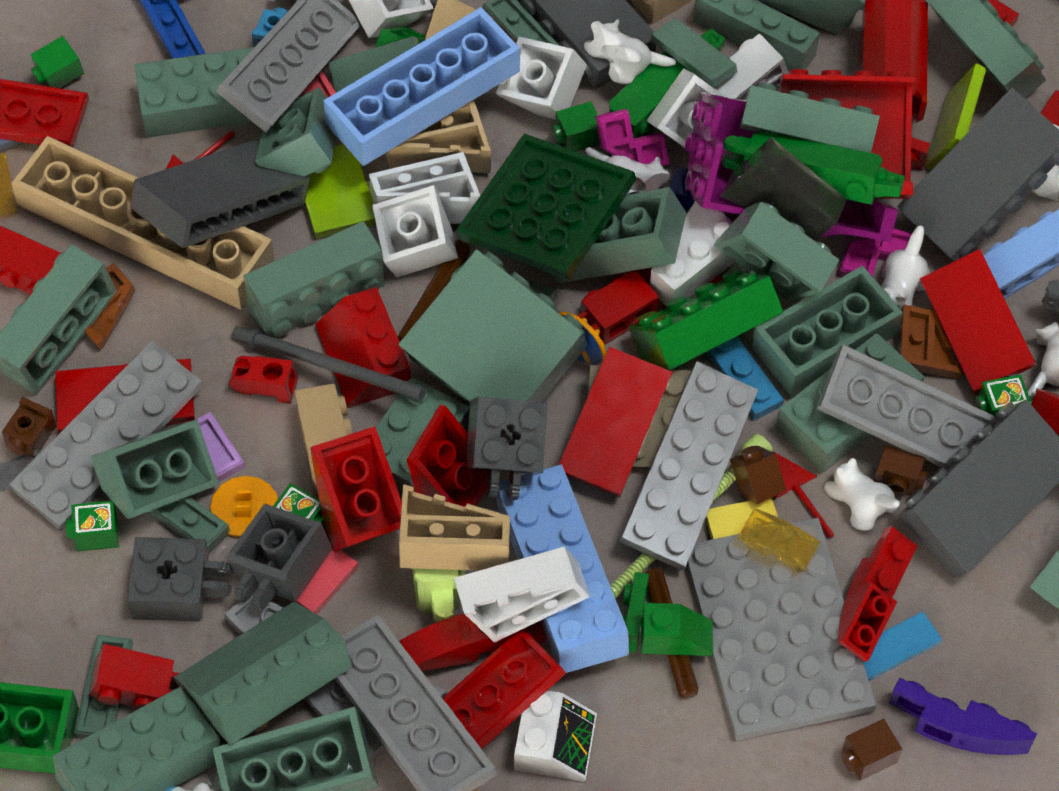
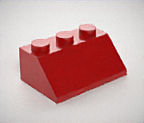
(363, 335)

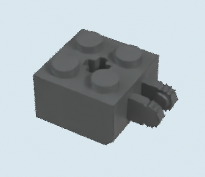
(491, 453)
(277, 556)
(171, 579)

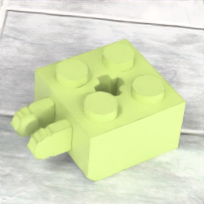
(436, 591)

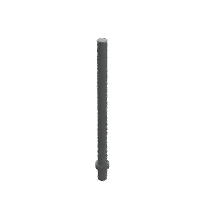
(256, 338)

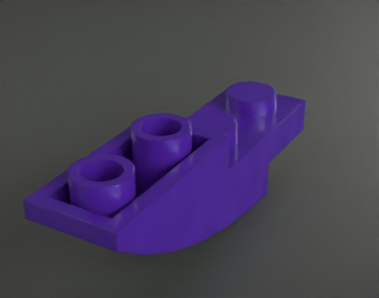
(973, 730)

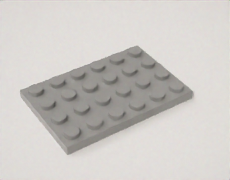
(777, 637)

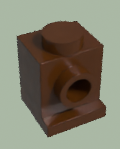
(39, 427)
(901, 471)

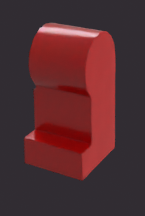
(264, 377)

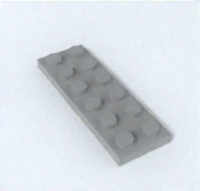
(288, 59)
(128, 408)
(899, 408)
(688, 466)
(410, 713)

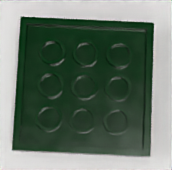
(546, 206)

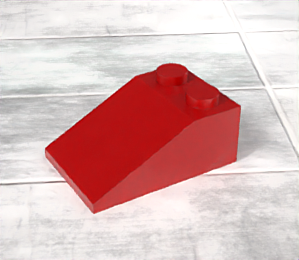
(439, 462)
(356, 489)

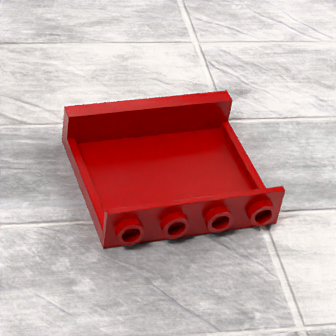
(887, 97)

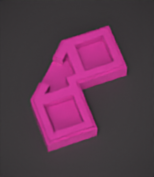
(617, 139)
(870, 250)

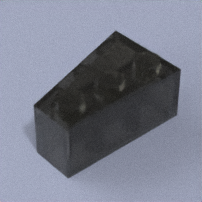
(787, 184)

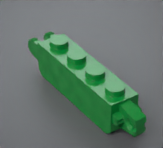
(650, 87)
(849, 171)

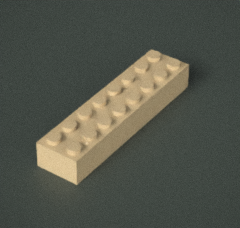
(96, 203)

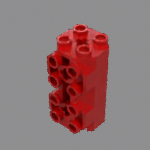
(897, 40)

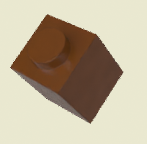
(757, 474)
(871, 750)

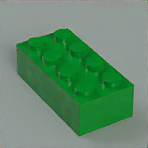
(705, 318)
(35, 725)

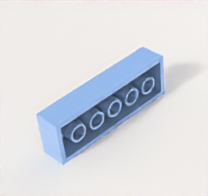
(422, 86)
(549, 519)

